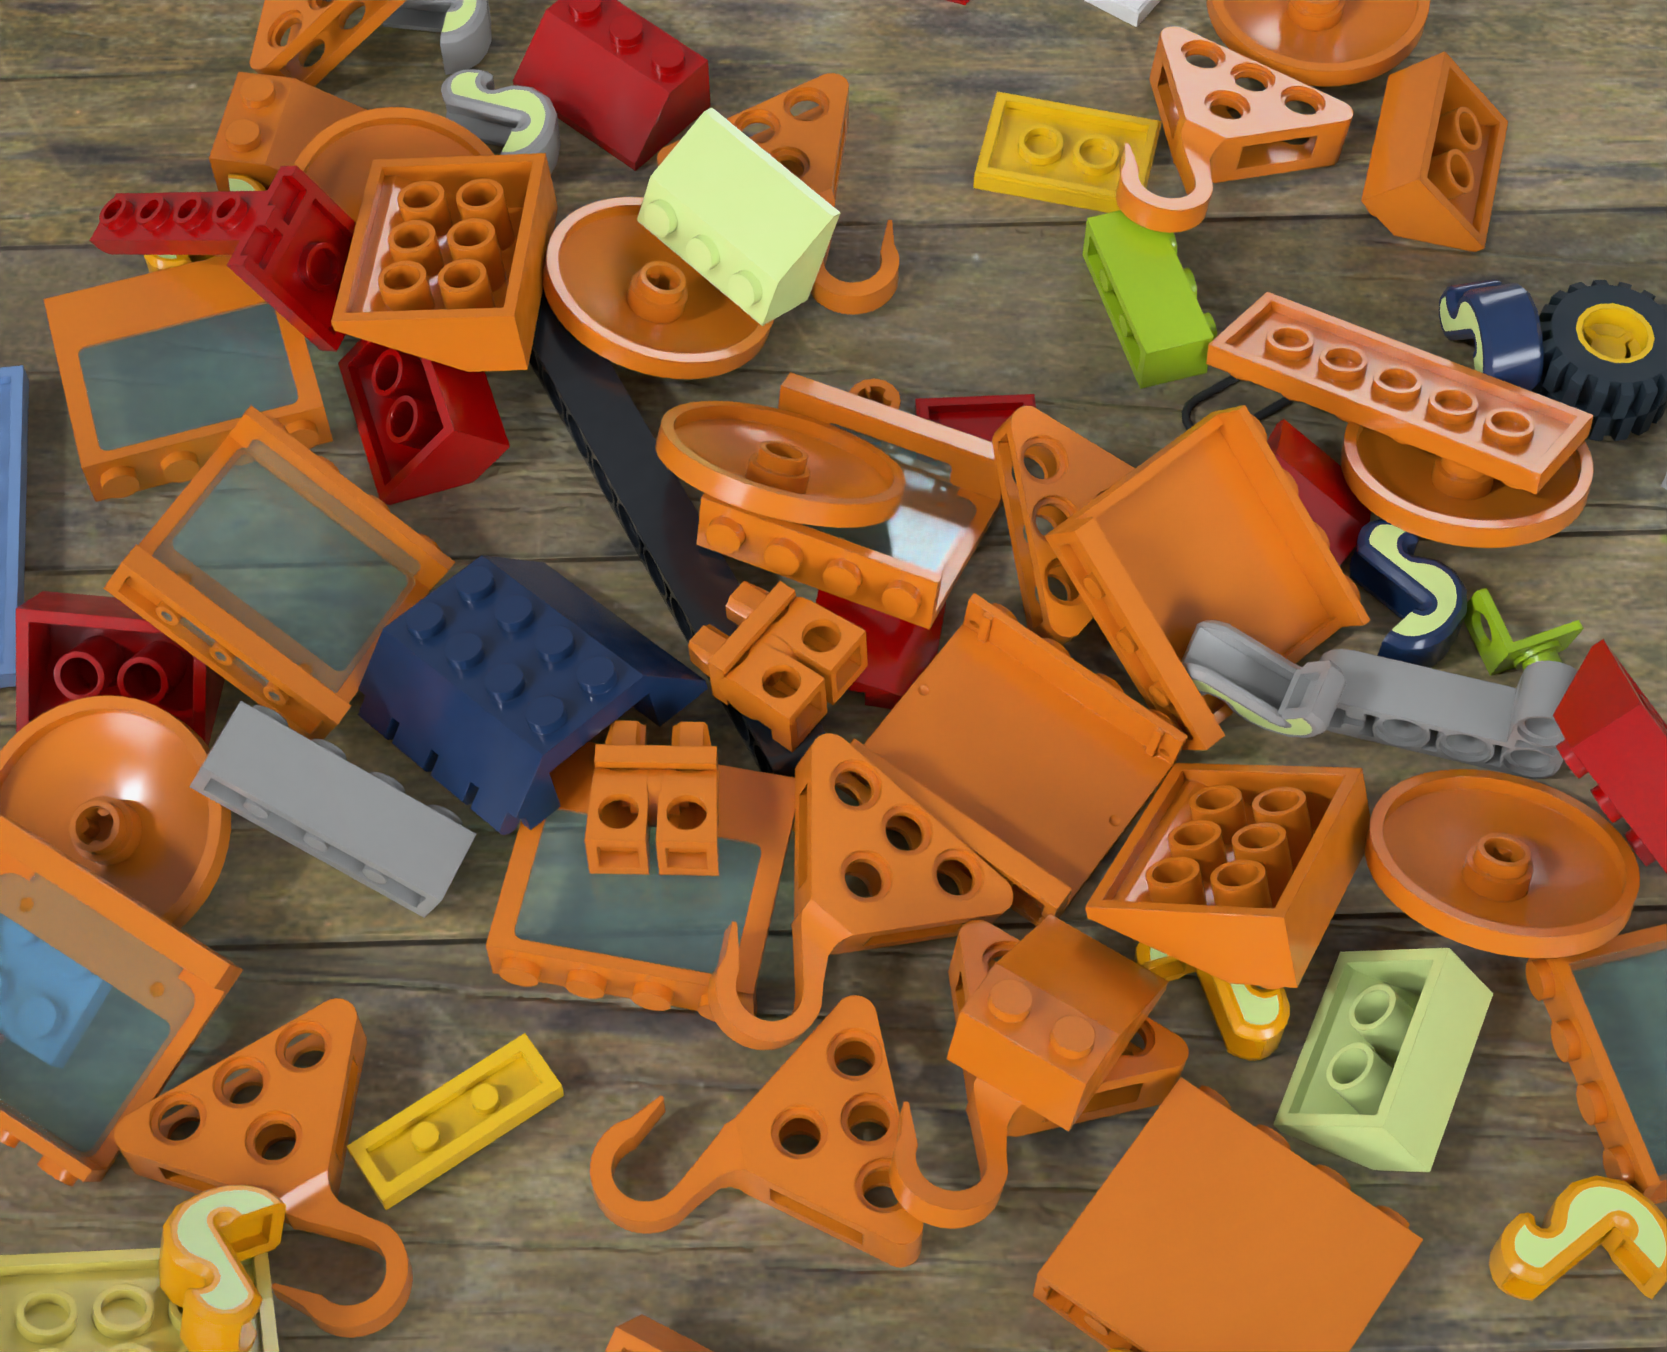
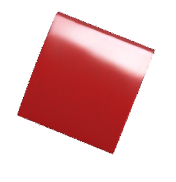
(895, 649)

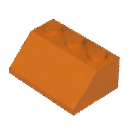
(1435, 156)

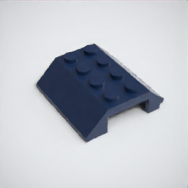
(509, 680)

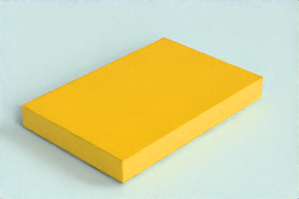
(1061, 151)

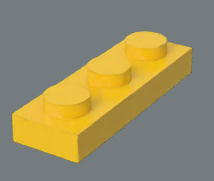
(455, 1121)

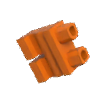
(780, 659)
(654, 787)

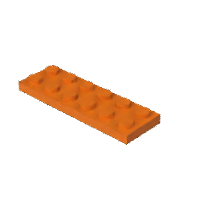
(1401, 391)

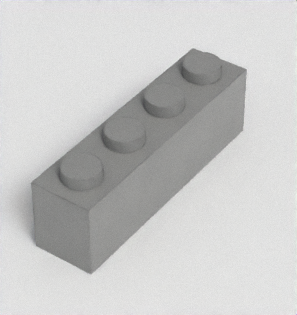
(334, 808)

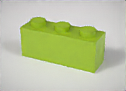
(1148, 299)

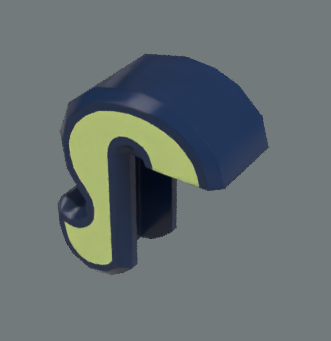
(1502, 325)
(1415, 588)

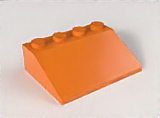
(450, 258)
(1238, 867)

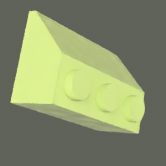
(739, 218)
(1386, 1057)

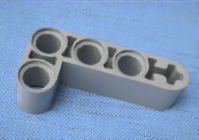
(1454, 713)

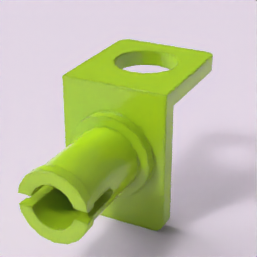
(1503, 653)

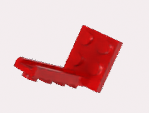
(281, 241)

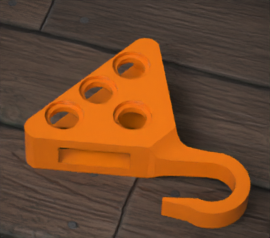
(312, 25)
(1215, 146)
(813, 151)
(1073, 477)
(828, 917)
(1134, 1083)
(295, 1104)
(748, 1154)

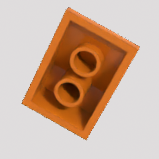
(270, 125)
(1053, 1019)

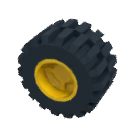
(1606, 356)

